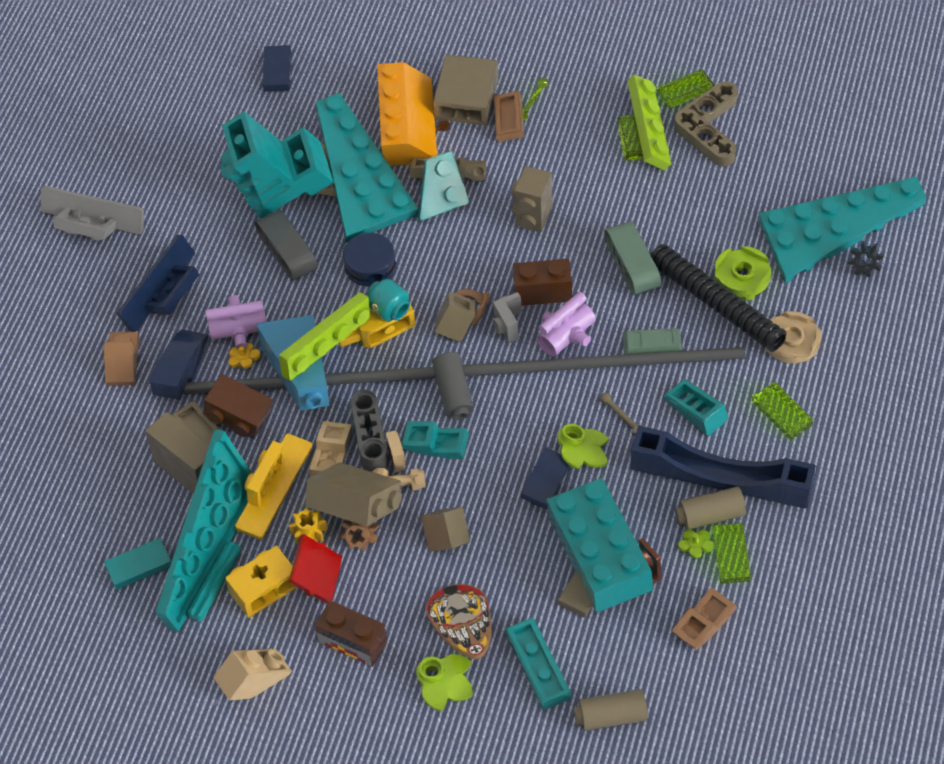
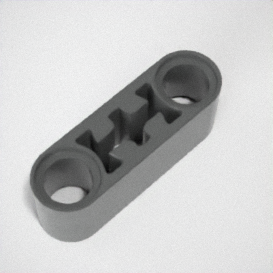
(286, 245)
(369, 418)

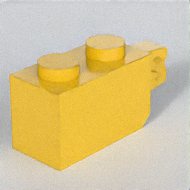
(378, 331)

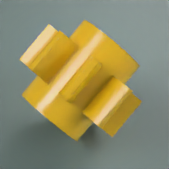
(308, 523)

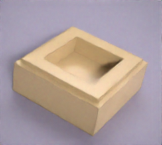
(395, 451)

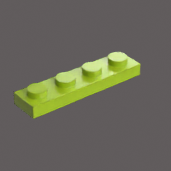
(649, 122)
(324, 336)

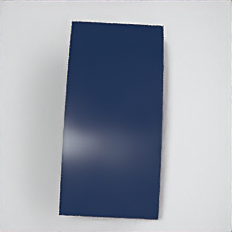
(545, 478)

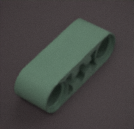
(632, 258)

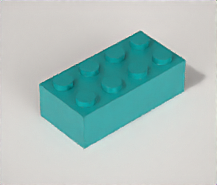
(600, 545)

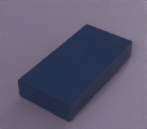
(277, 68)

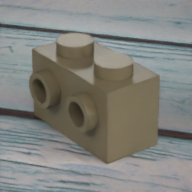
(532, 198)

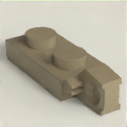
(469, 169)

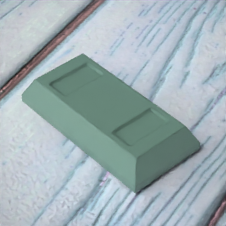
(652, 341)

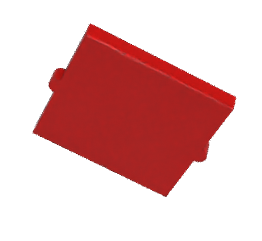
(315, 569)

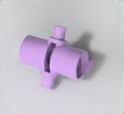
(235, 320)
(566, 326)

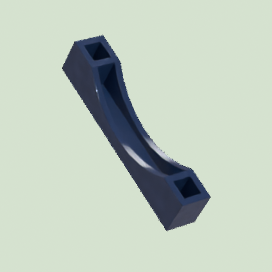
(777, 480)

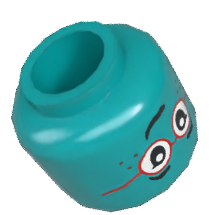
(388, 300)

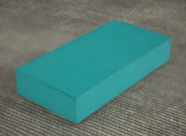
(138, 563)

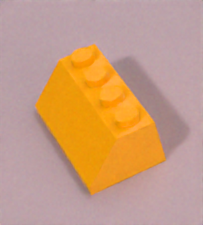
(405, 113)

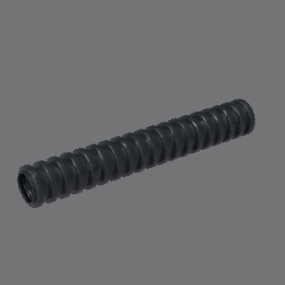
(719, 298)

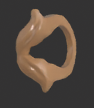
(481, 298)

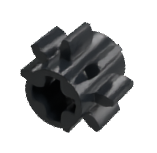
(861, 265)

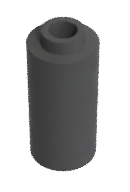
(453, 385)

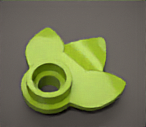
(582, 446)
(448, 683)

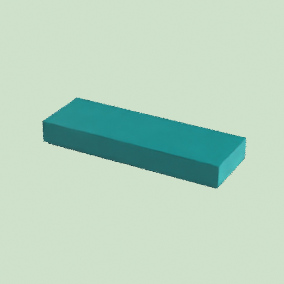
(538, 663)

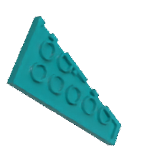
(826, 226)

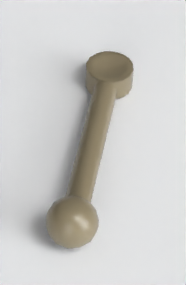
(606, 399)

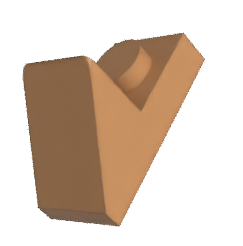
(121, 358)

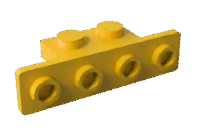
(271, 483)

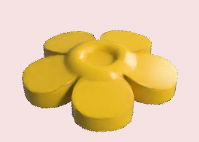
(243, 356)

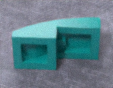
(429, 440)

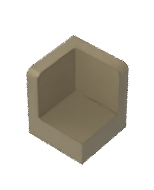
(455, 316)
(445, 529)

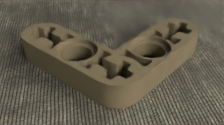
(701, 124)

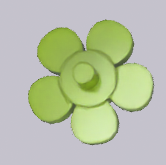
(696, 543)

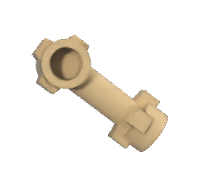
(415, 479)

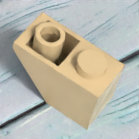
(251, 672)

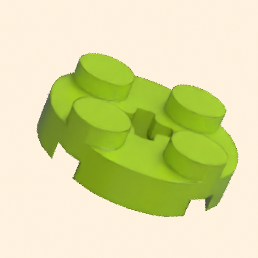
(743, 285)

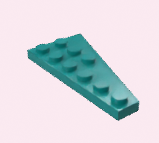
(363, 181)
(207, 528)

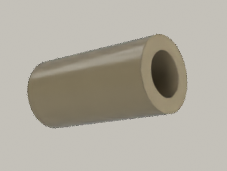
(710, 508)
(611, 710)

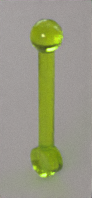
(542, 83)

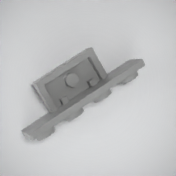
(89, 214)

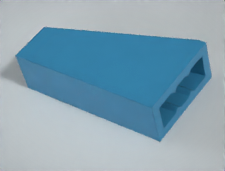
(308, 387)

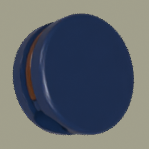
(369, 259)

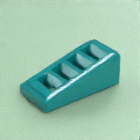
(707, 420)

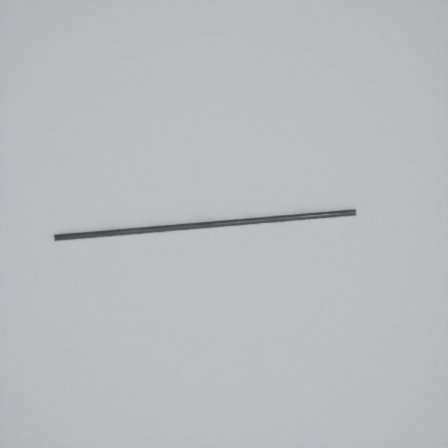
(497, 368)

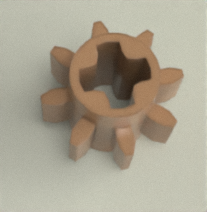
(358, 539)

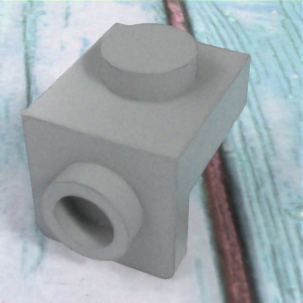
(503, 312)

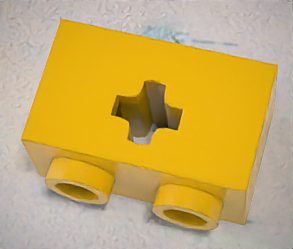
(260, 581)

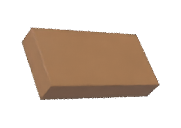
(508, 116)

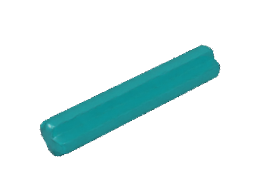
(214, 581)

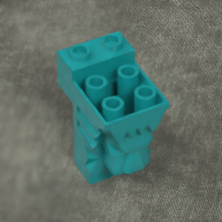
(269, 168)

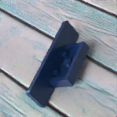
(161, 286)

